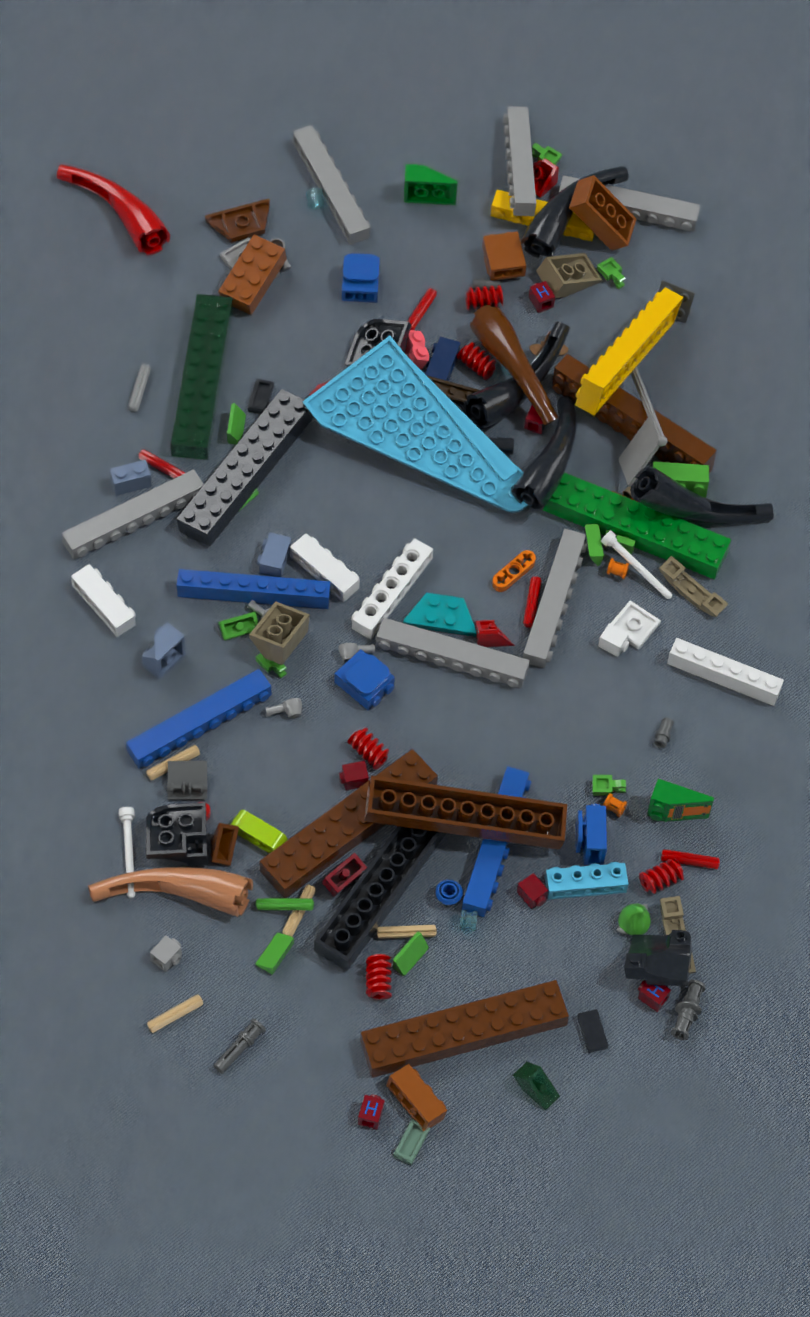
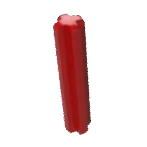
(422, 307)
(160, 464)
(532, 601)
(691, 859)

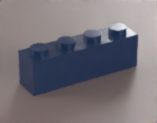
(443, 359)

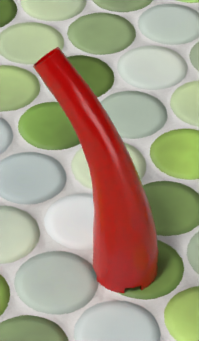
(138, 218)

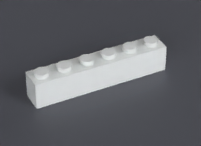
(725, 671)

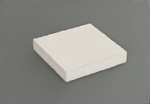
(637, 623)

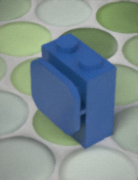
(360, 278)
(365, 679)
(591, 834)

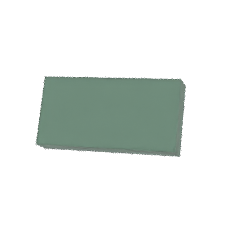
(411, 1142)

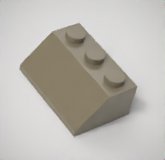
(280, 632)

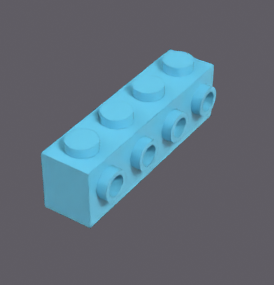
(586, 880)

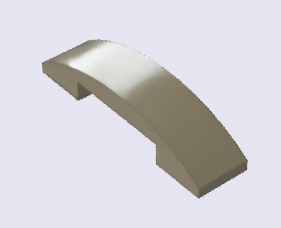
(690, 589)
(672, 919)

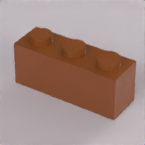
(416, 1097)

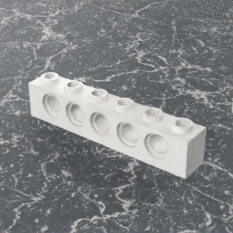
(369, 625)

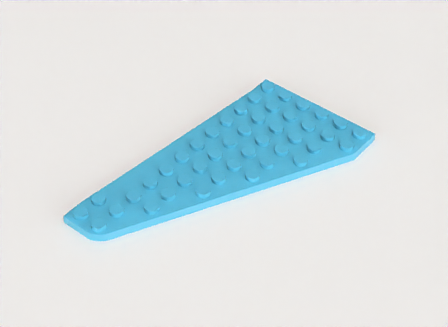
(405, 416)

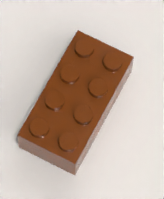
(603, 213)
(253, 274)

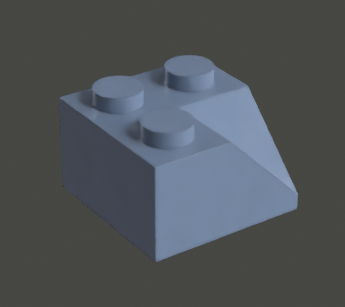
(166, 652)

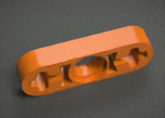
(512, 578)

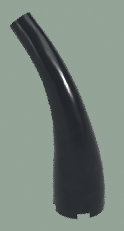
(551, 222)
(501, 399)
(547, 469)
(671, 498)

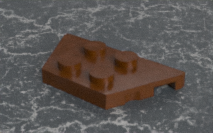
(241, 221)

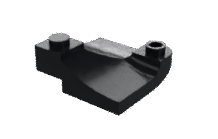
(375, 332)
(178, 834)
(660, 958)

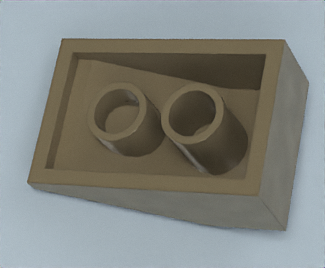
(568, 274)

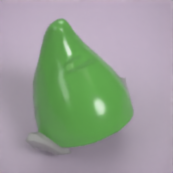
(634, 919)

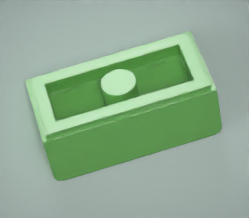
(235, 424)
(594, 543)
(238, 625)
(275, 952)
(410, 954)

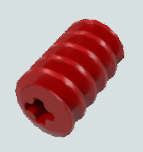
(484, 297)
(477, 360)
(368, 748)
(661, 874)
(377, 978)

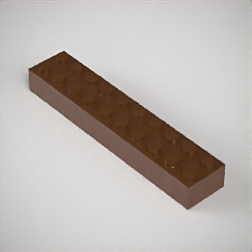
(628, 415)
(466, 812)
(334, 832)
(464, 1028)

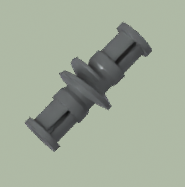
(688, 1010)

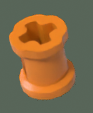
(617, 568)
(615, 805)

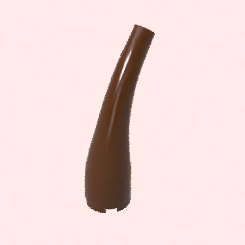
(501, 340)

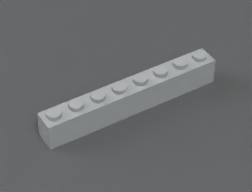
(520, 161)
(330, 181)
(652, 207)
(131, 515)
(554, 597)
(452, 653)

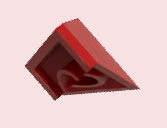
(544, 176)
(490, 635)

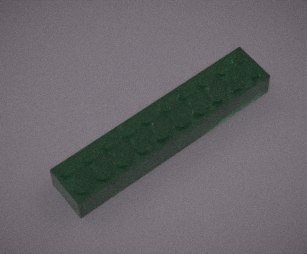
(202, 377)

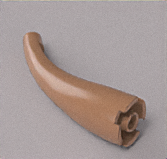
(206, 886)

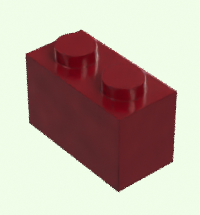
(344, 874)

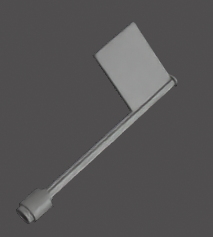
(646, 440)

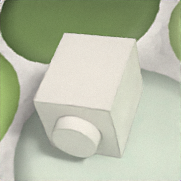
(614, 640)

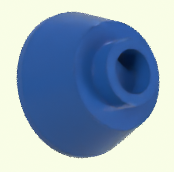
(449, 892)

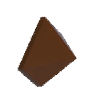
(223, 843)

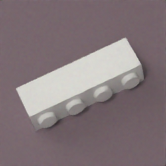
(324, 566)
(103, 600)

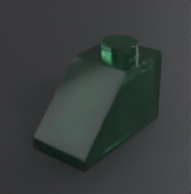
(536, 1084)

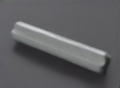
(139, 387)

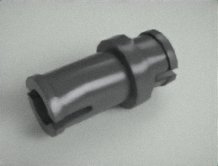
(481, 282)
(663, 735)

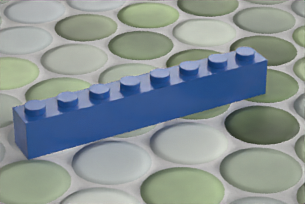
(253, 587)
(198, 719)
(492, 852)

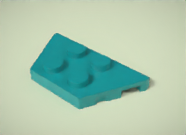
(442, 614)

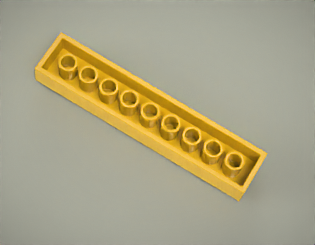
(628, 351)

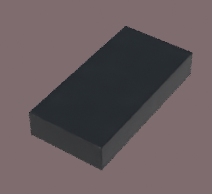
(260, 396)
(592, 1031)

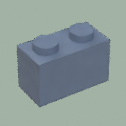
(130, 477)
(275, 555)

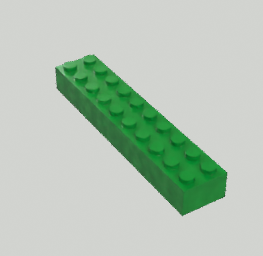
(652, 531)

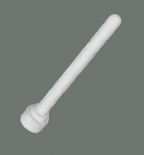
(611, 540)
(127, 815)

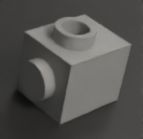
(166, 953)

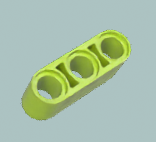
(258, 831)

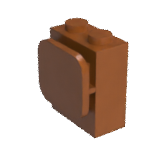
(503, 256)

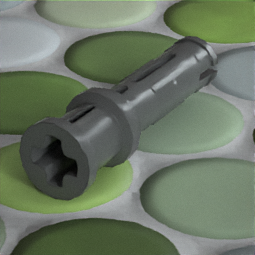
(245, 1039)

